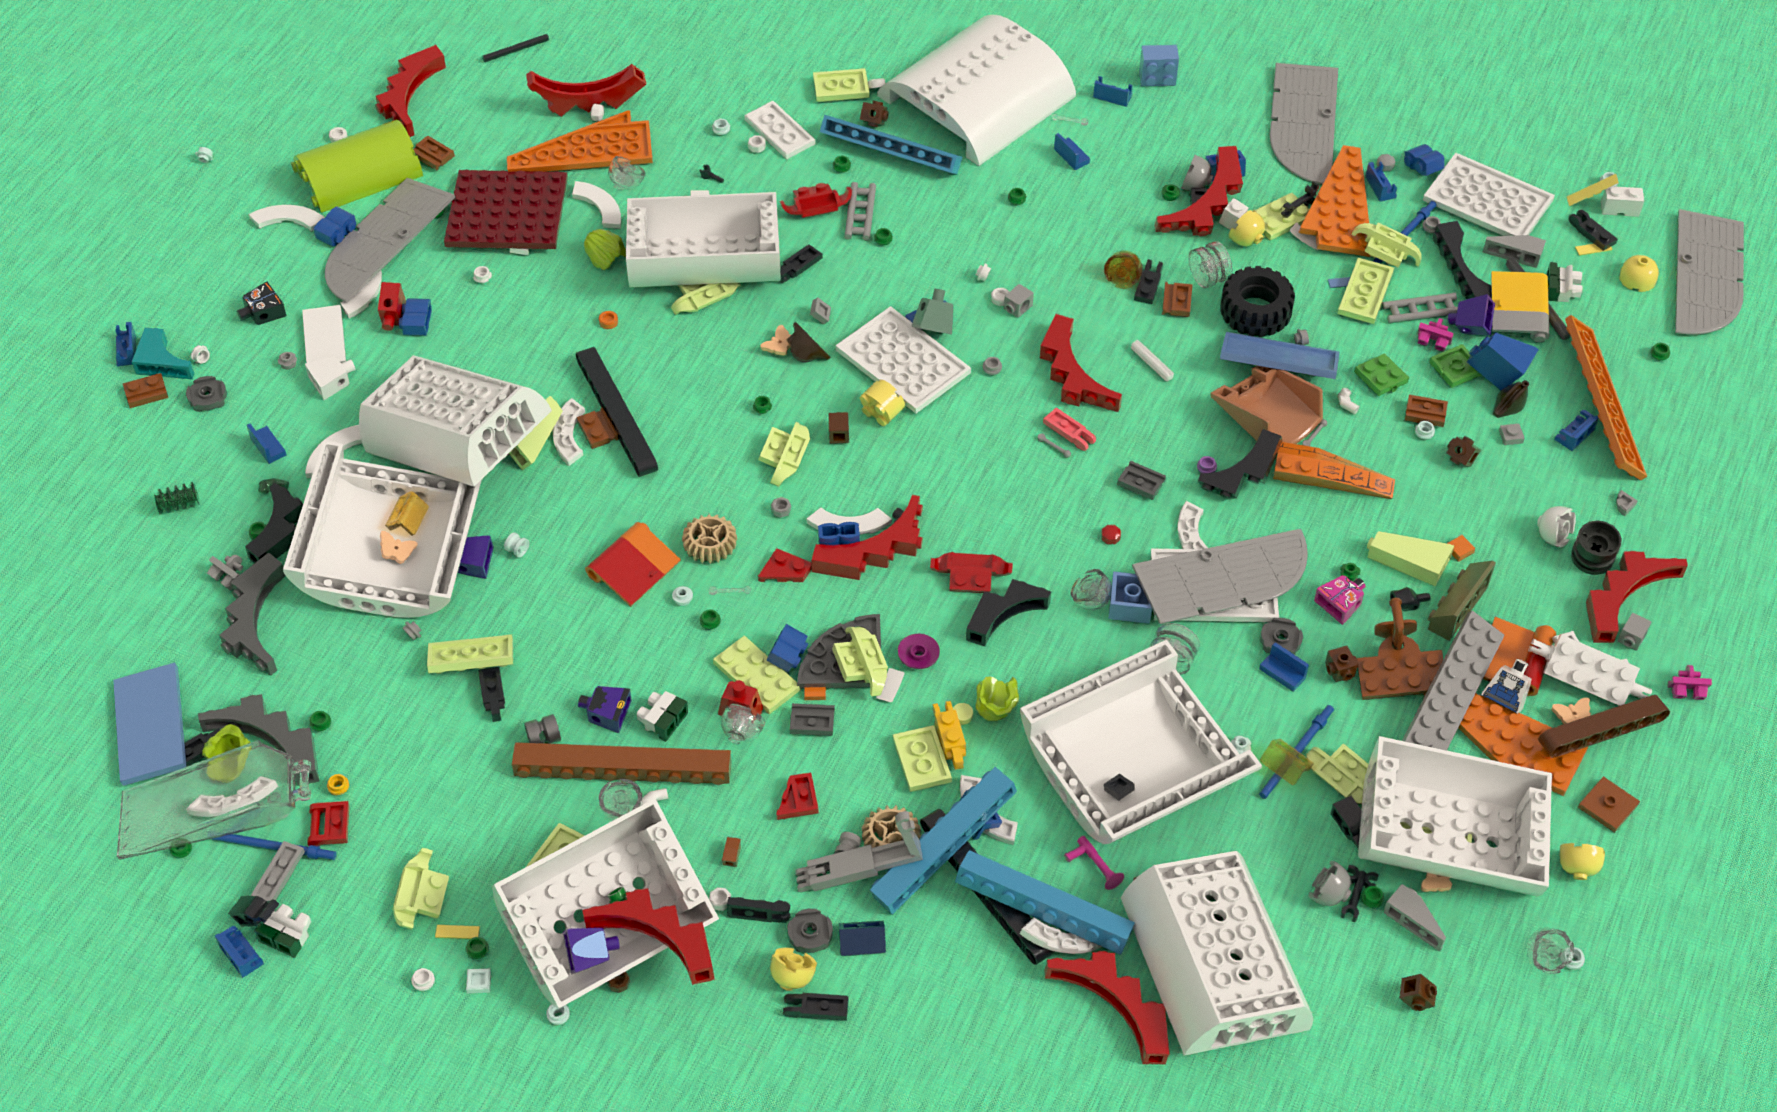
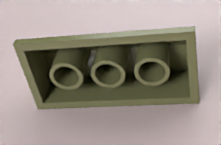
(1460, 599)

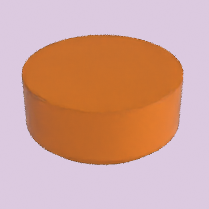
(608, 320)

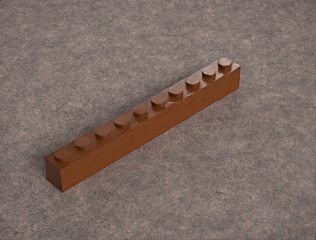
(621, 762)

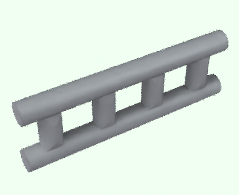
(867, 218)
(1414, 314)

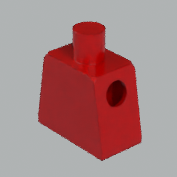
(390, 304)
(742, 695)

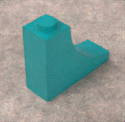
(153, 357)

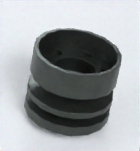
(1596, 547)

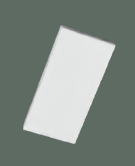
(779, 130)
(324, 333)

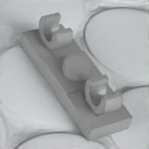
(278, 871)

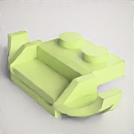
(1388, 244)
(702, 295)
(785, 451)
(862, 659)
(1342, 770)
(419, 890)

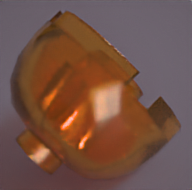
(1123, 269)

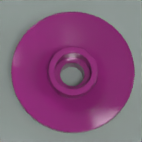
(918, 644)

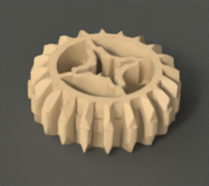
(710, 533)
(884, 823)

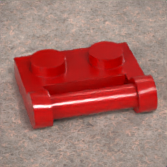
(335, 823)

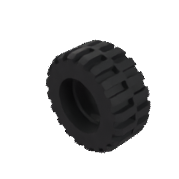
(1253, 318)

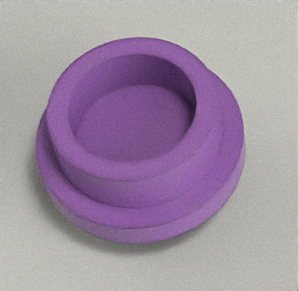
(1206, 465)

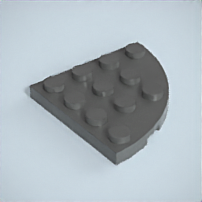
(820, 664)

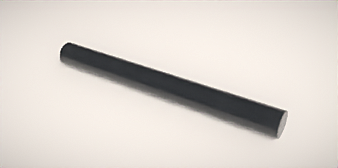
(511, 49)

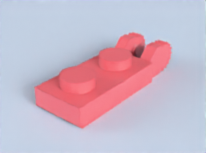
(1069, 429)

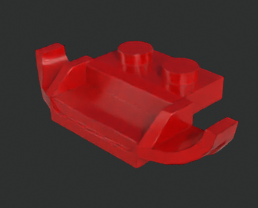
(816, 200)
(971, 571)

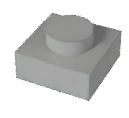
(820, 310)
(1511, 434)

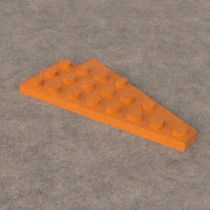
(589, 147)
(1340, 206)
(1514, 741)

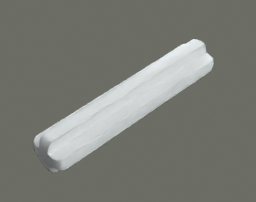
(1152, 360)

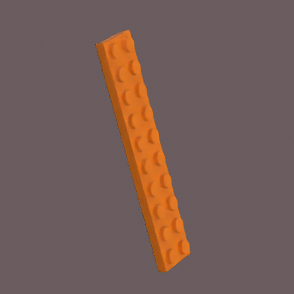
(1605, 398)

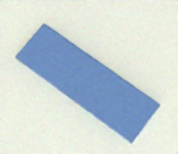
(1339, 282)

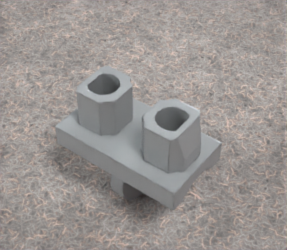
(218, 569)

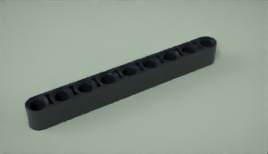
(617, 411)
(1008, 917)

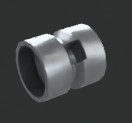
(549, 727)

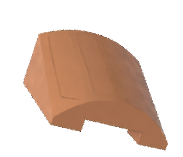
(1273, 402)

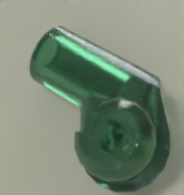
(265, 484)

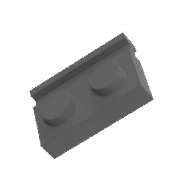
(1141, 480)
(812, 719)

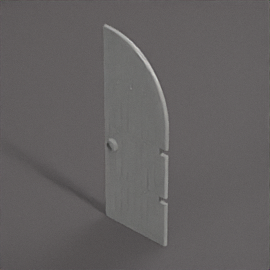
(1305, 119)
(382, 236)
(1708, 272)
(1223, 575)

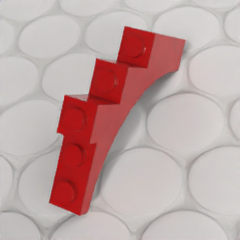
(412, 73)
(611, 90)
(1199, 215)
(1066, 370)
(851, 559)
(1619, 585)
(662, 924)
(1124, 994)

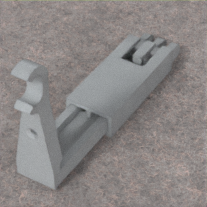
(861, 861)

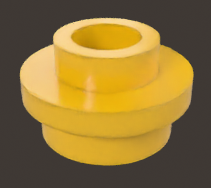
(335, 780)

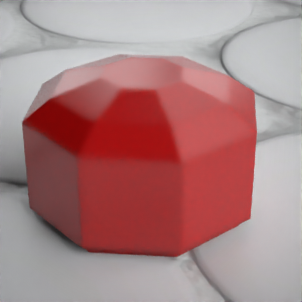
(1111, 534)

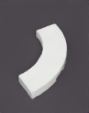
(602, 200)
(280, 213)
(363, 297)
(563, 432)
(348, 437)
(868, 523)
(1188, 527)
(217, 805)
(1007, 830)
(1055, 939)

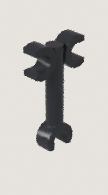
(1306, 199)
(1360, 879)

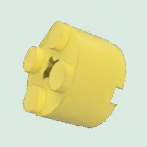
(881, 402)

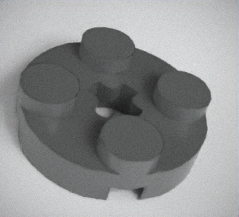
(203, 402)
(1283, 626)
(810, 942)

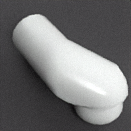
(1345, 402)
(660, 794)

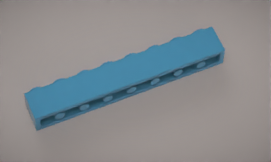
(891, 144)
(945, 839)
(1044, 902)

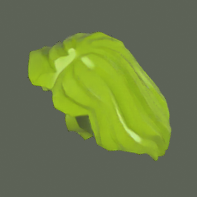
(603, 248)
(995, 698)
(225, 740)

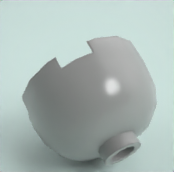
(1198, 174)
(1331, 885)

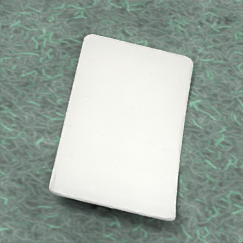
(1310, 240)
(891, 685)

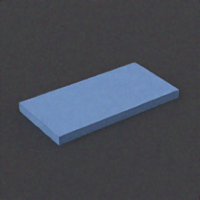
(1280, 355)
(149, 724)

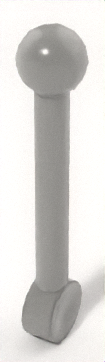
(1323, 423)
(1041, 437)

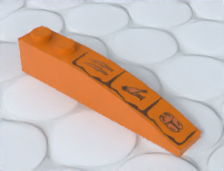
(1326, 470)

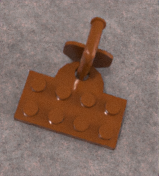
(1397, 669)

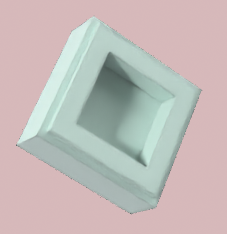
(478, 980)

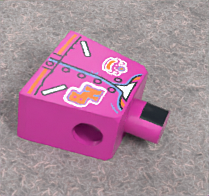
(1340, 597)

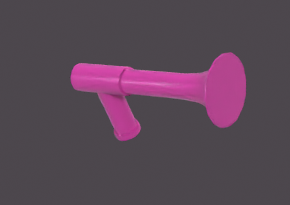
(1112, 879)

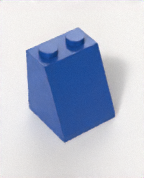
(1501, 359)

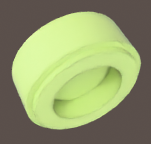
(964, 713)

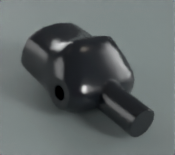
(1409, 598)

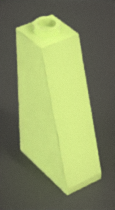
(529, 448)
(1411, 555)

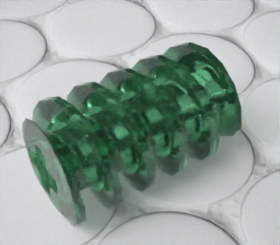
(177, 497)

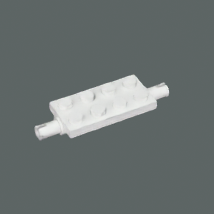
(1590, 670)

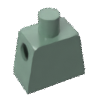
(934, 314)

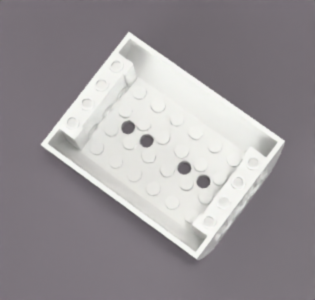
(702, 239)
(448, 419)
(1453, 799)
(581, 878)
(1192, 953)

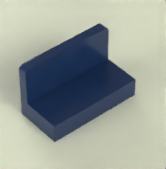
(862, 938)

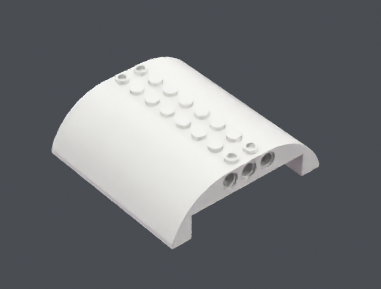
(986, 85)
(339, 530)
(1134, 723)

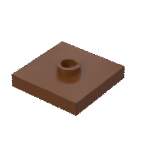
(1609, 804)

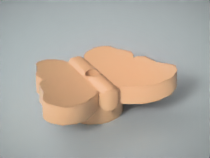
(778, 343)
(396, 549)
(1572, 713)
(1435, 883)

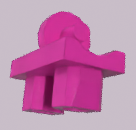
(1436, 332)
(1689, 680)

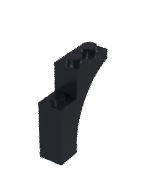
(1254, 465)
(281, 527)
(995, 609)

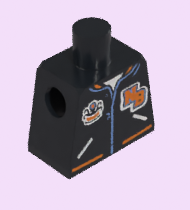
(262, 305)

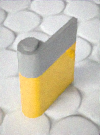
(1521, 303)

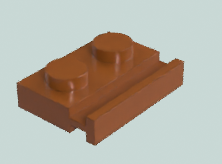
(433, 152)
(1177, 299)
(145, 390)
(1426, 409)
(597, 428)

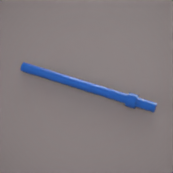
(1422, 214)
(1317, 724)
(312, 851)

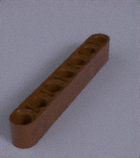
(1603, 726)

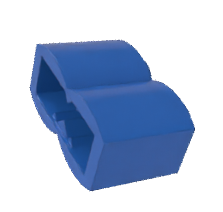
(1424, 159)
(335, 226)
(415, 316)
(838, 534)
(787, 648)

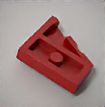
(785, 568)
(798, 798)

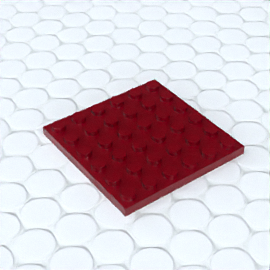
(506, 209)

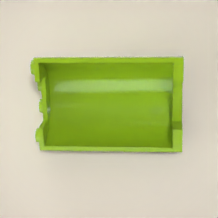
(358, 165)

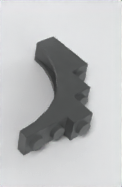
(243, 614)
(273, 728)

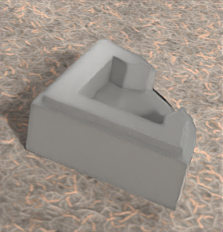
(1625, 503)

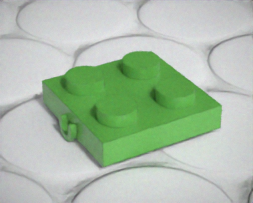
(1453, 366)
(1381, 374)

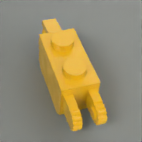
(950, 734)

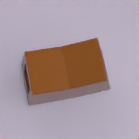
(731, 852)

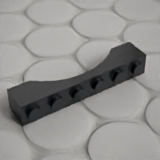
(1449, 240)

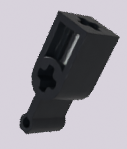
(1348, 817)
(252, 910)

